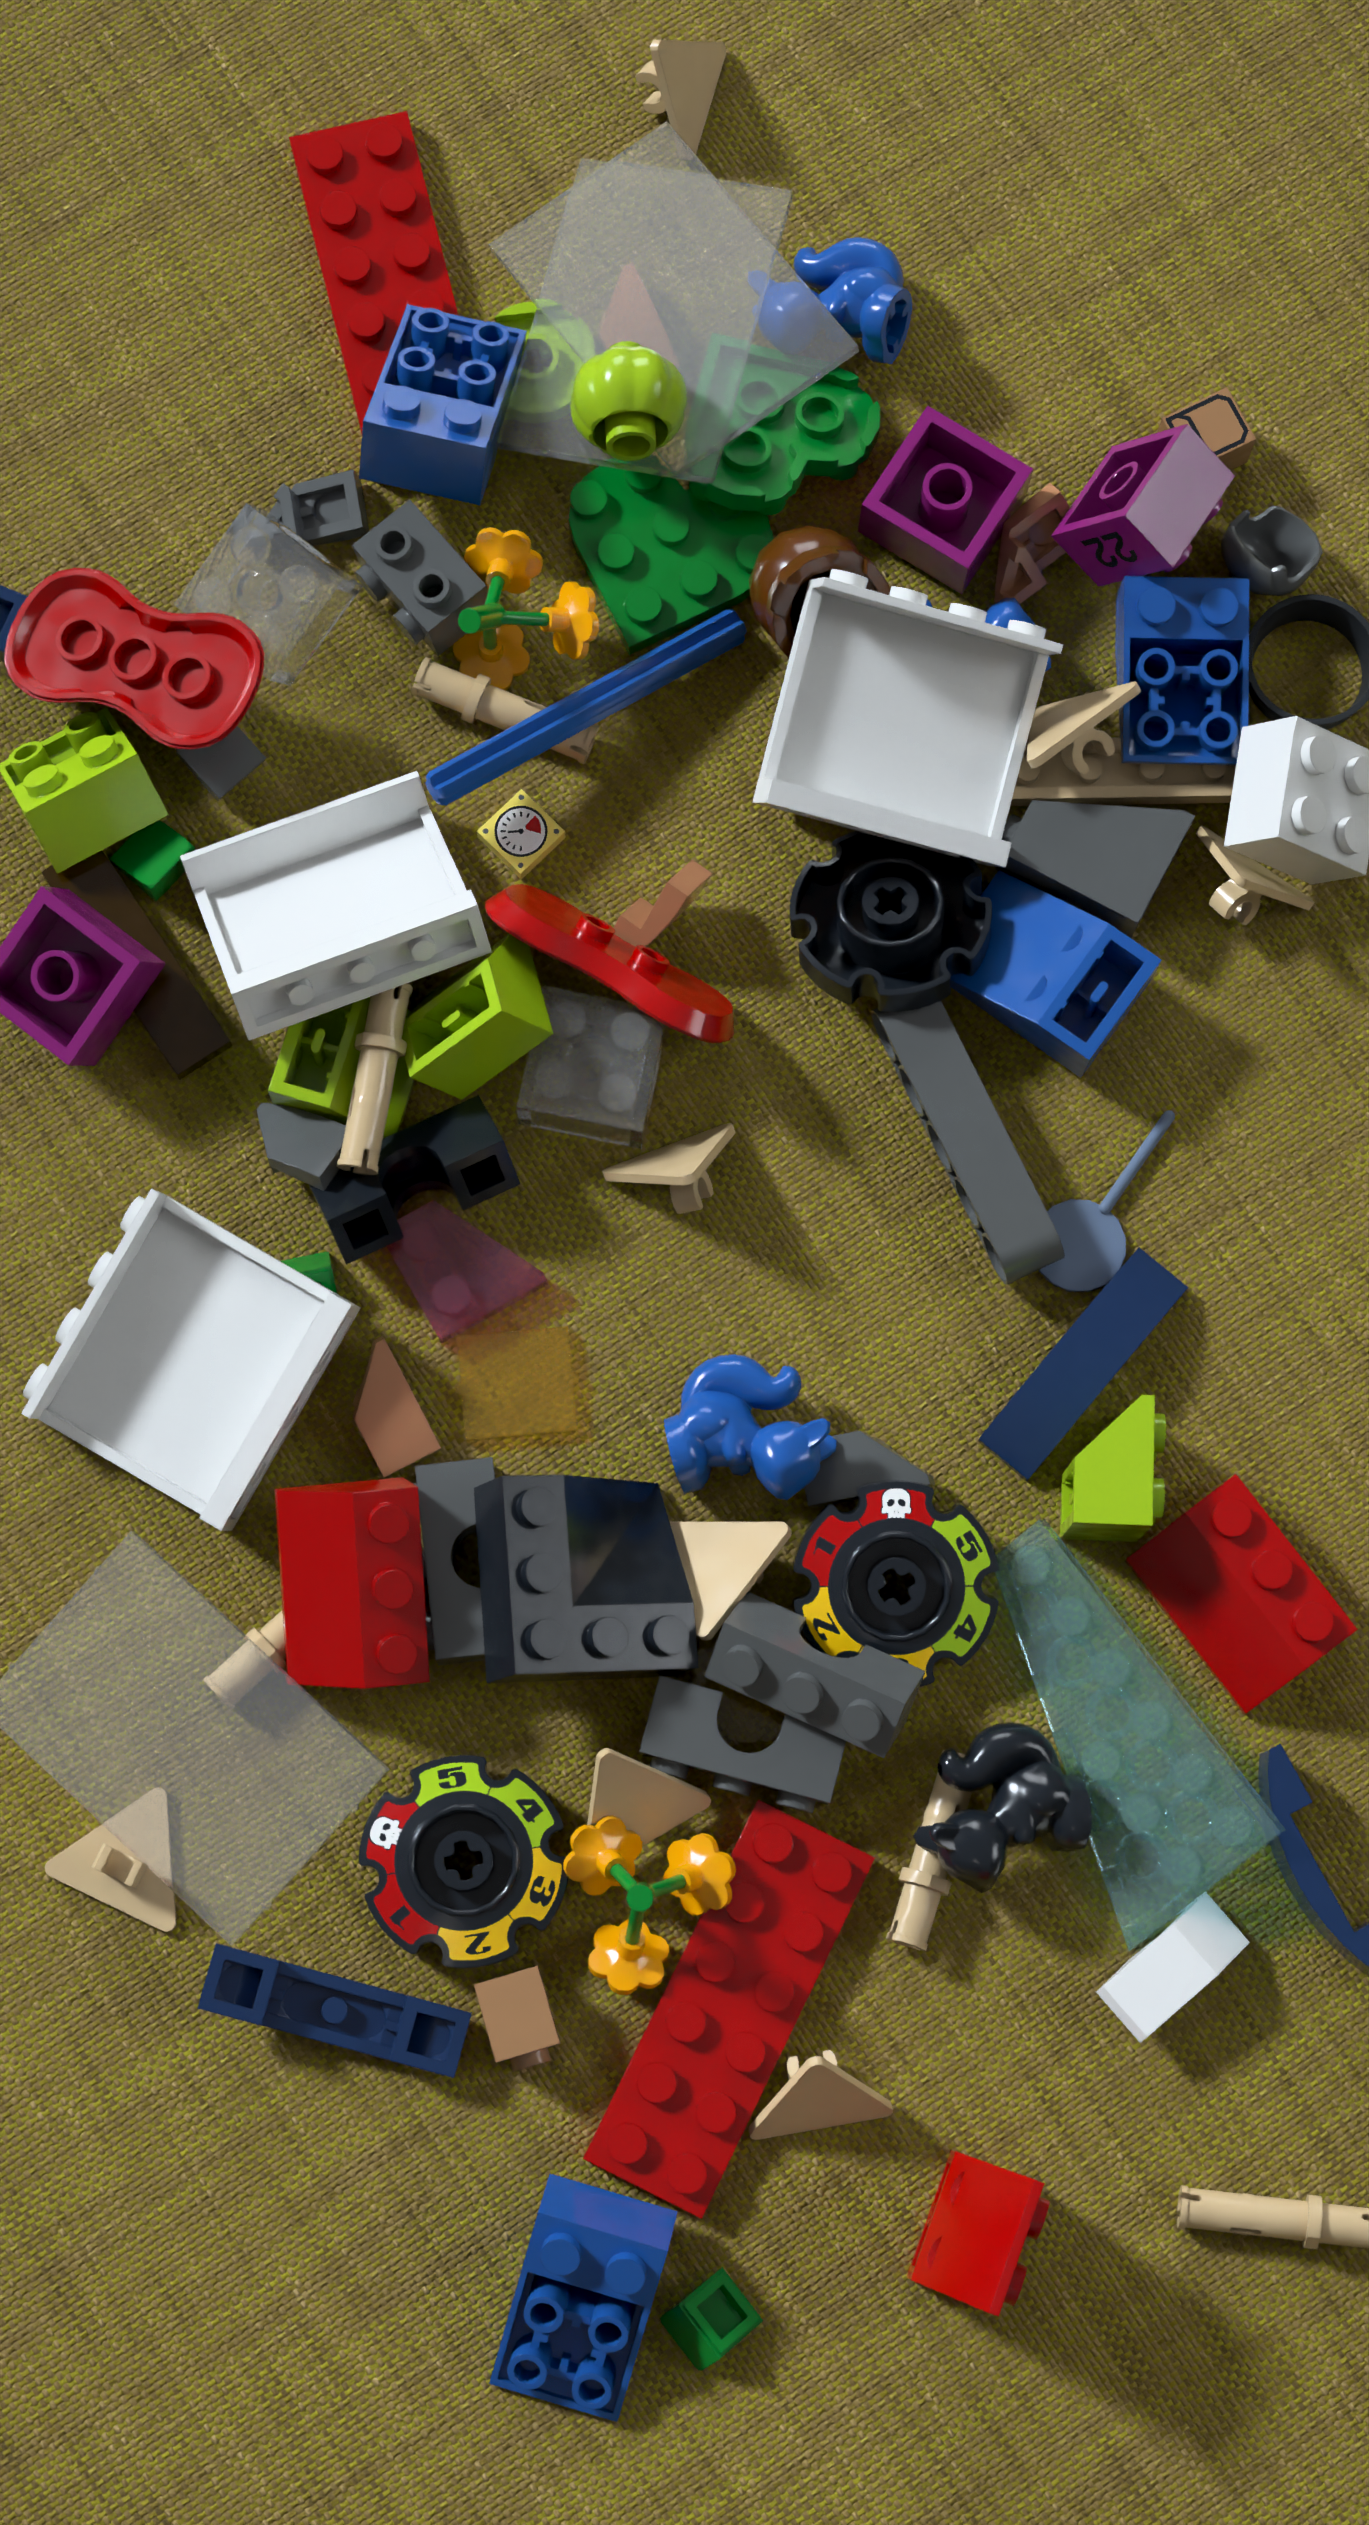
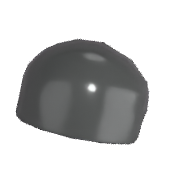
(1271, 551)

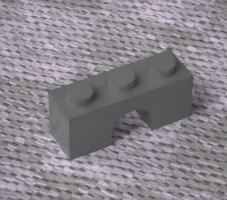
(447, 1520)
(852, 1698)
(686, 1735)

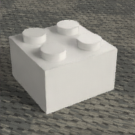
(1301, 801)

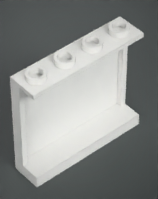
(904, 718)
(334, 905)
(189, 1358)

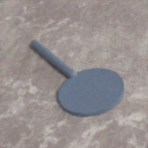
(1091, 1233)

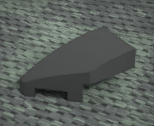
(324, 508)
(223, 763)
(301, 1143)
(856, 1462)

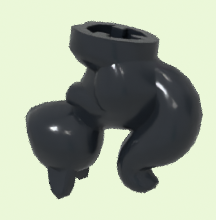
(1026, 1803)

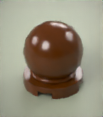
(788, 564)

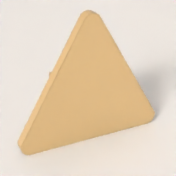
(686, 83)
(1070, 726)
(1248, 882)
(677, 1165)
(724, 1564)
(641, 1796)
(115, 1876)
(818, 2098)

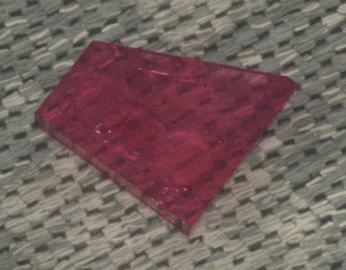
(458, 1270)

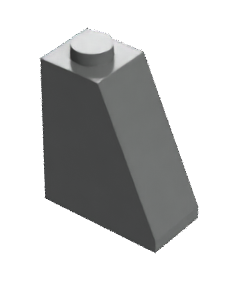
(1096, 855)

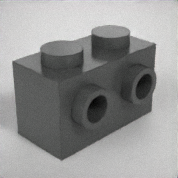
(419, 576)

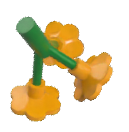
(492, 635)
(605, 1857)

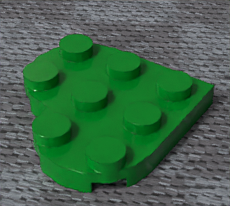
(814, 434)
(661, 552)

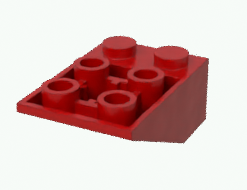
(978, 2233)

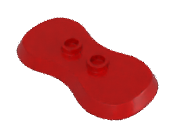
(171, 673)
(631, 971)

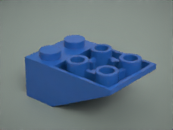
(440, 404)
(1191, 660)
(1056, 973)
(583, 2297)

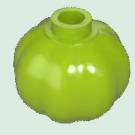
(622, 394)

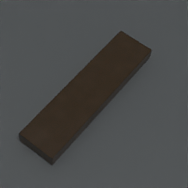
(171, 1006)

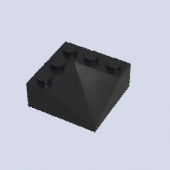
(580, 1581)

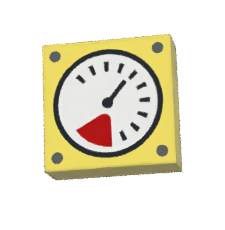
(521, 834)

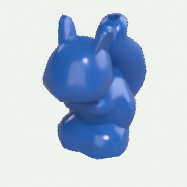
(861, 292)
(721, 1431)

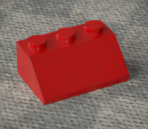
(352, 1584)
(1240, 1594)

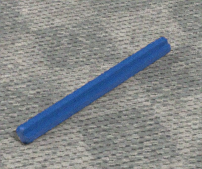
(585, 707)

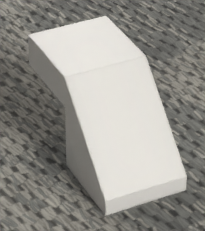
(1173, 1967)

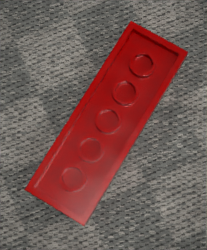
(371, 238)
(729, 2011)

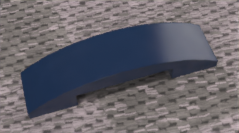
(1082, 1364)
(1283, 1795)
(334, 2010)

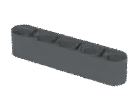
(970, 1140)

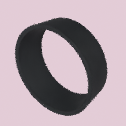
(1325, 611)

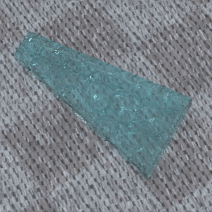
(1160, 1787)

